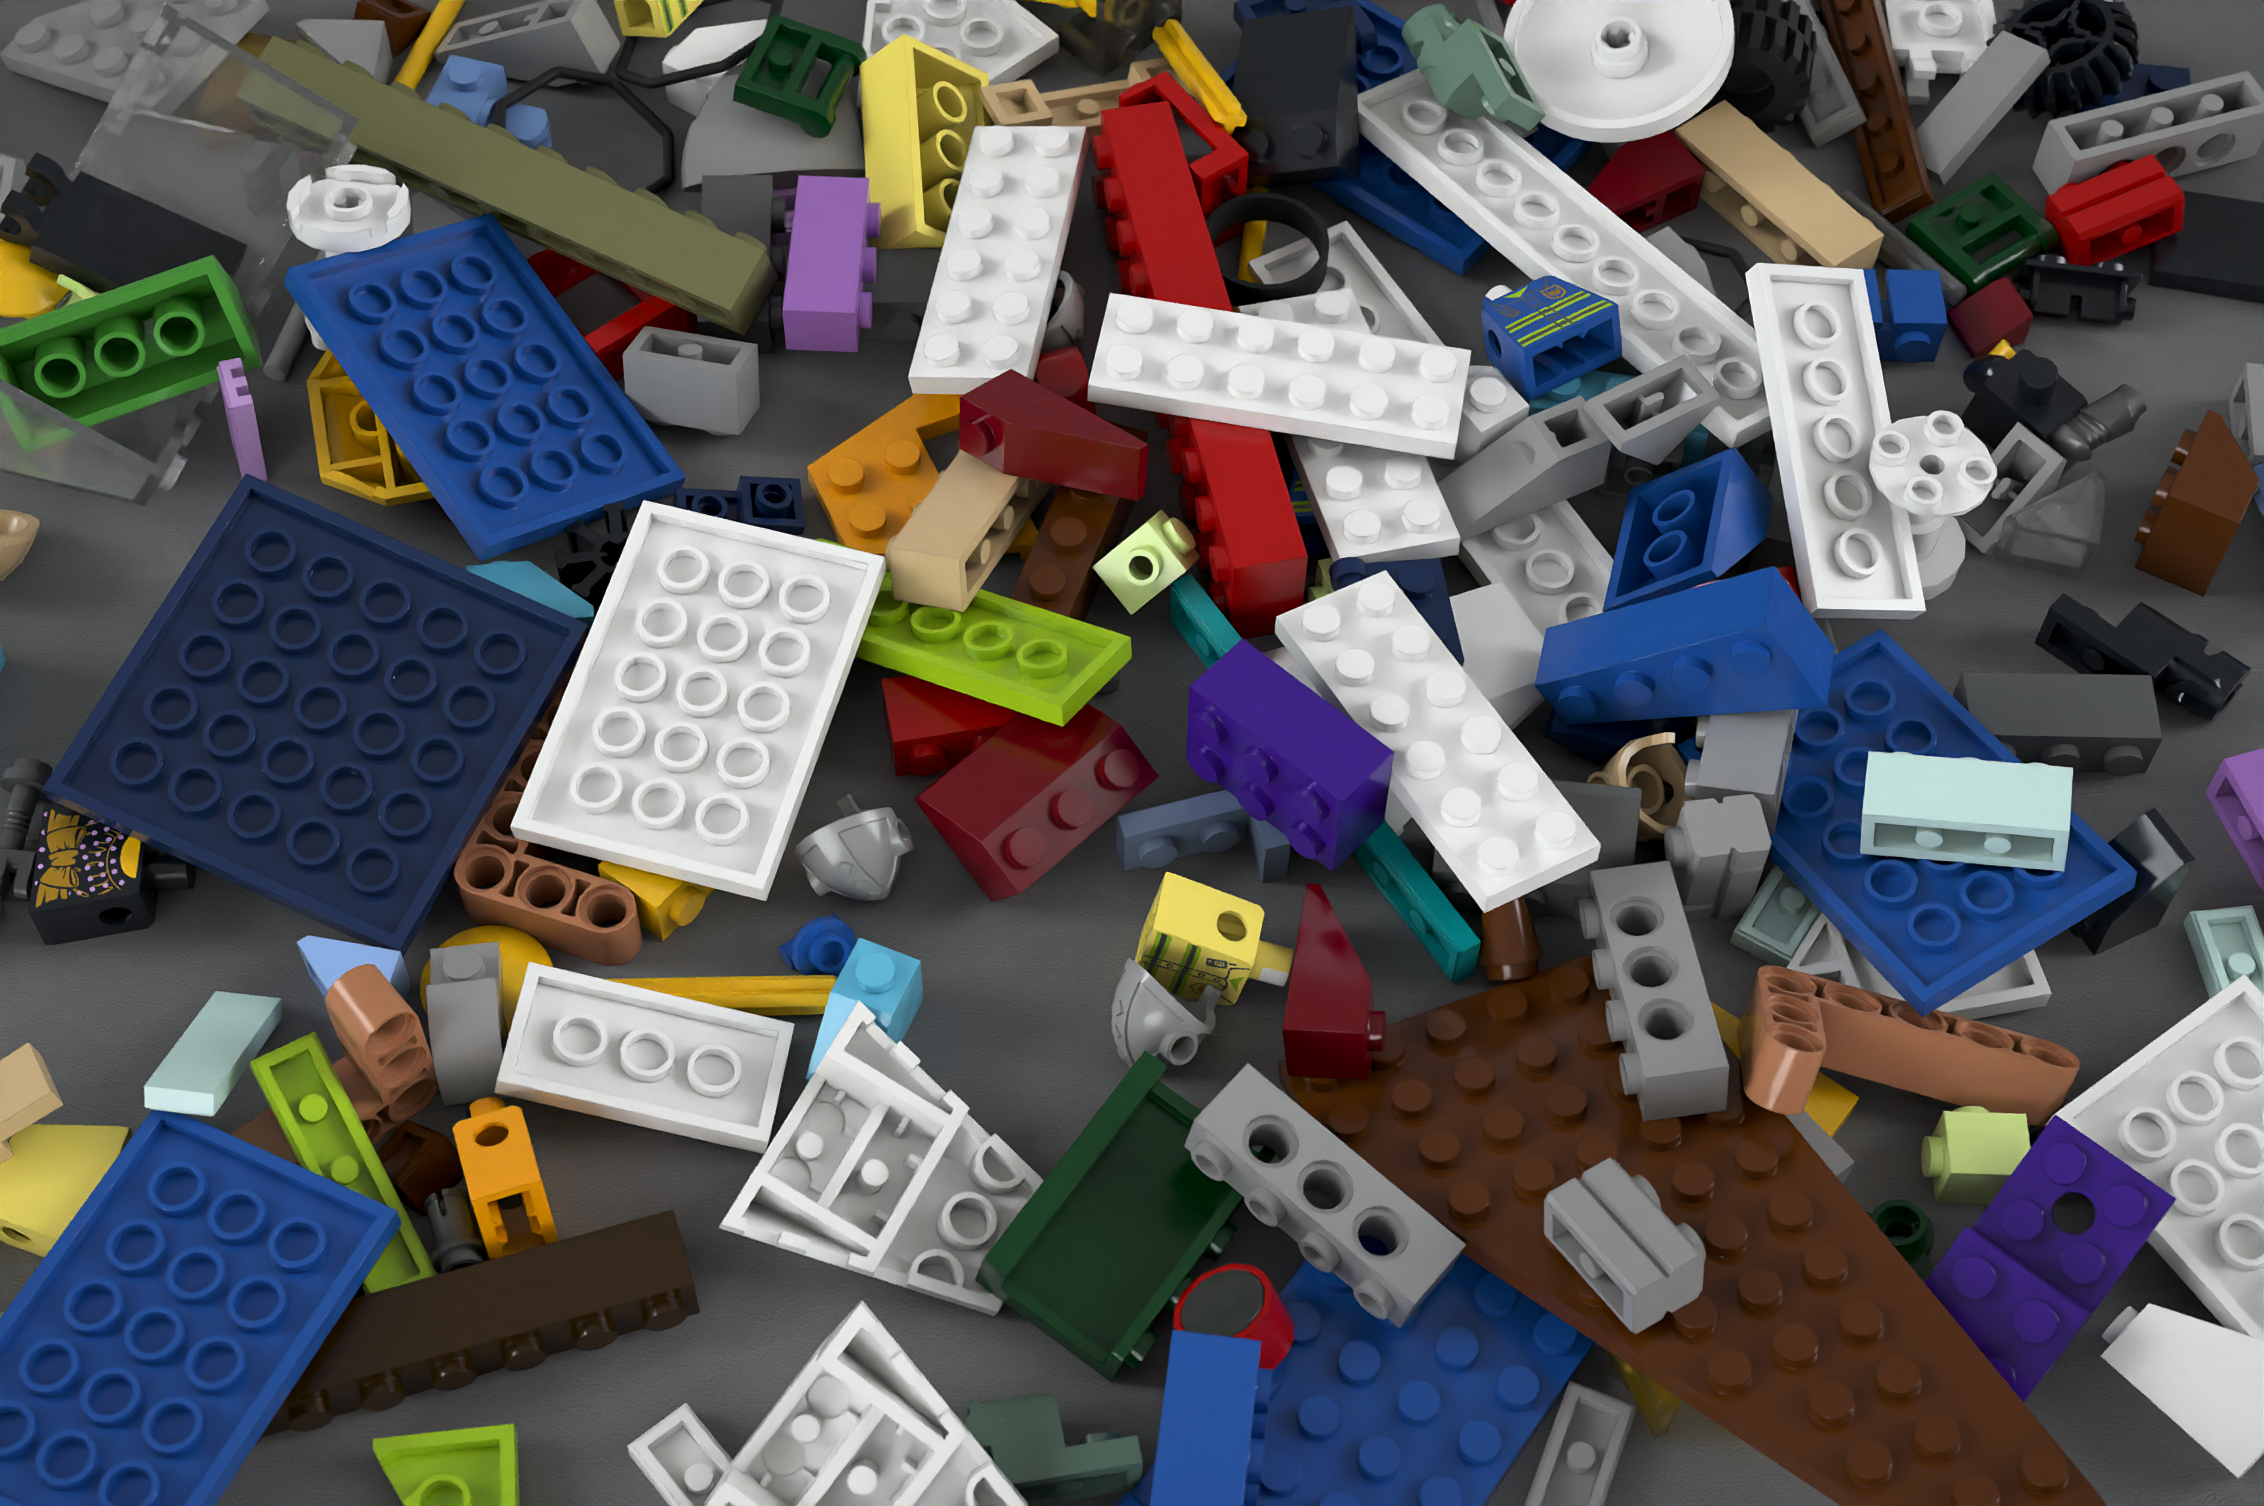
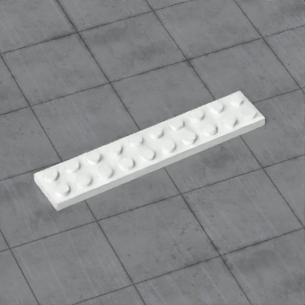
(1562, 231)
(1542, 559)

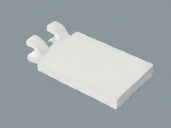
(1936, 38)

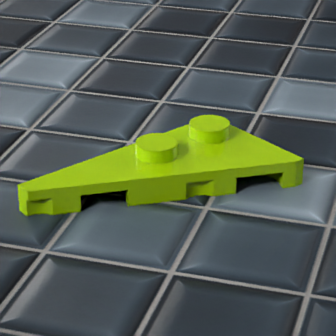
(453, 1466)

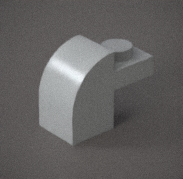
(466, 1020)

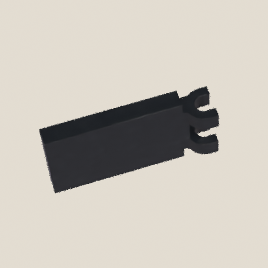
(104, 232)
(2215, 251)

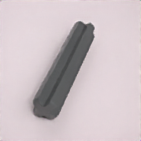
(1903, 254)

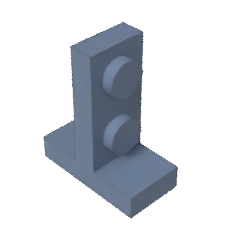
(1197, 825)

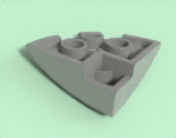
(747, 141)

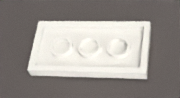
(645, 1058)

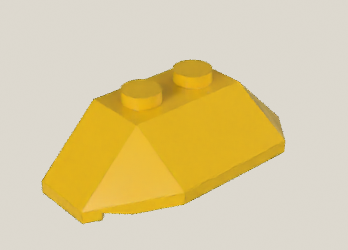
(354, 445)

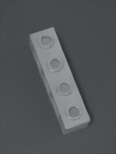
(2181, 127)
(1655, 991)
(1312, 1158)

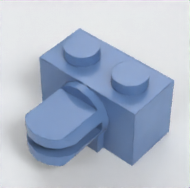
(477, 88)

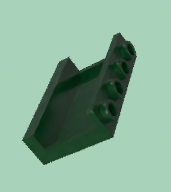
(1115, 1227)

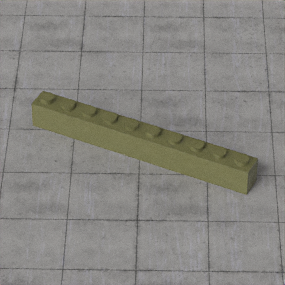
(540, 193)

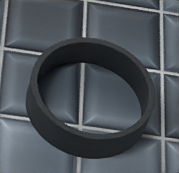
(1277, 209)

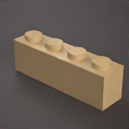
(1774, 196)
(959, 533)

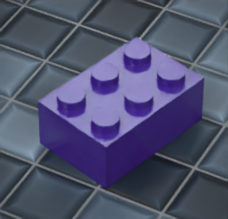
(1287, 755)

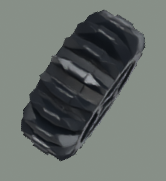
(2088, 47)

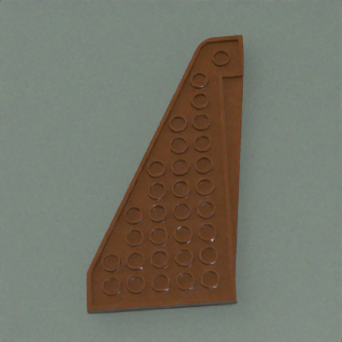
(1806, 1313)

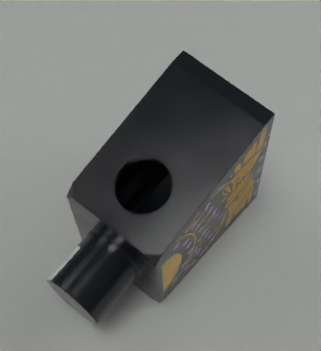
(97, 879)

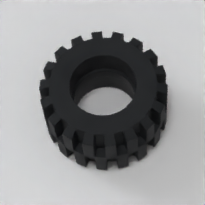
(1769, 62)

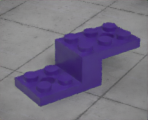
(2026, 1283)

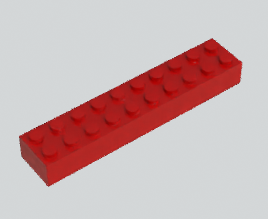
(1227, 470)

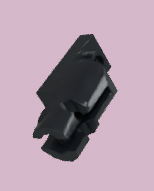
(2144, 646)

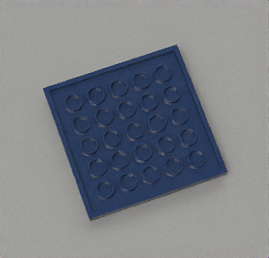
(319, 714)

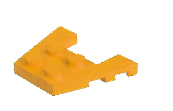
(885, 470)

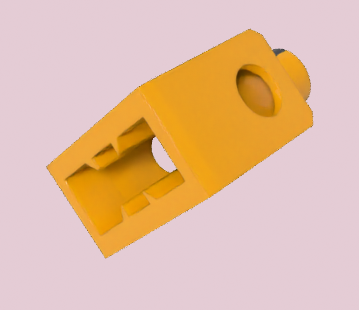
(498, 1164)

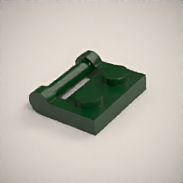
(782, 66)
(1975, 219)

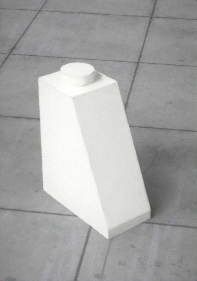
(2197, 1376)

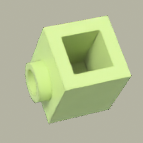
(1148, 560)
(1973, 1154)

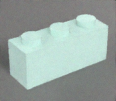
(1966, 810)

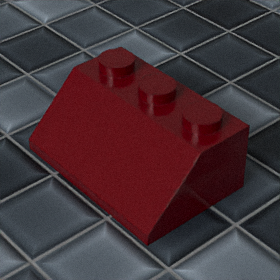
(1034, 796)

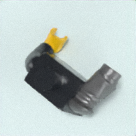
(2030, 391)

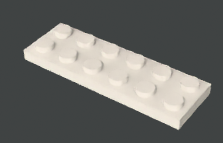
(1000, 257)
(1280, 376)
(1824, 413)
(1363, 497)
(1453, 753)

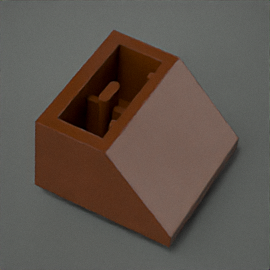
(2198, 507)

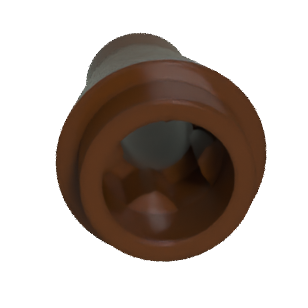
(1509, 942)

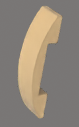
(1022, 104)

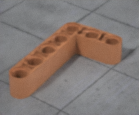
(531, 881)
(1813, 1022)
(384, 1063)

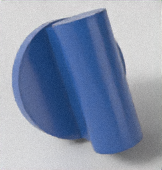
(819, 947)

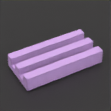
(241, 418)

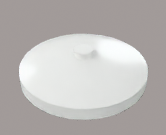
(1621, 64)

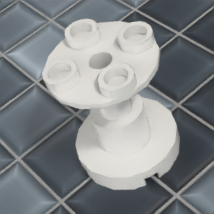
(347, 213)
(1933, 473)

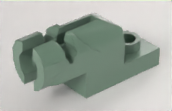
(1470, 68)
(1030, 1450)

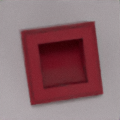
(1990, 317)

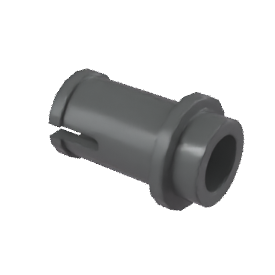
(453, 1232)

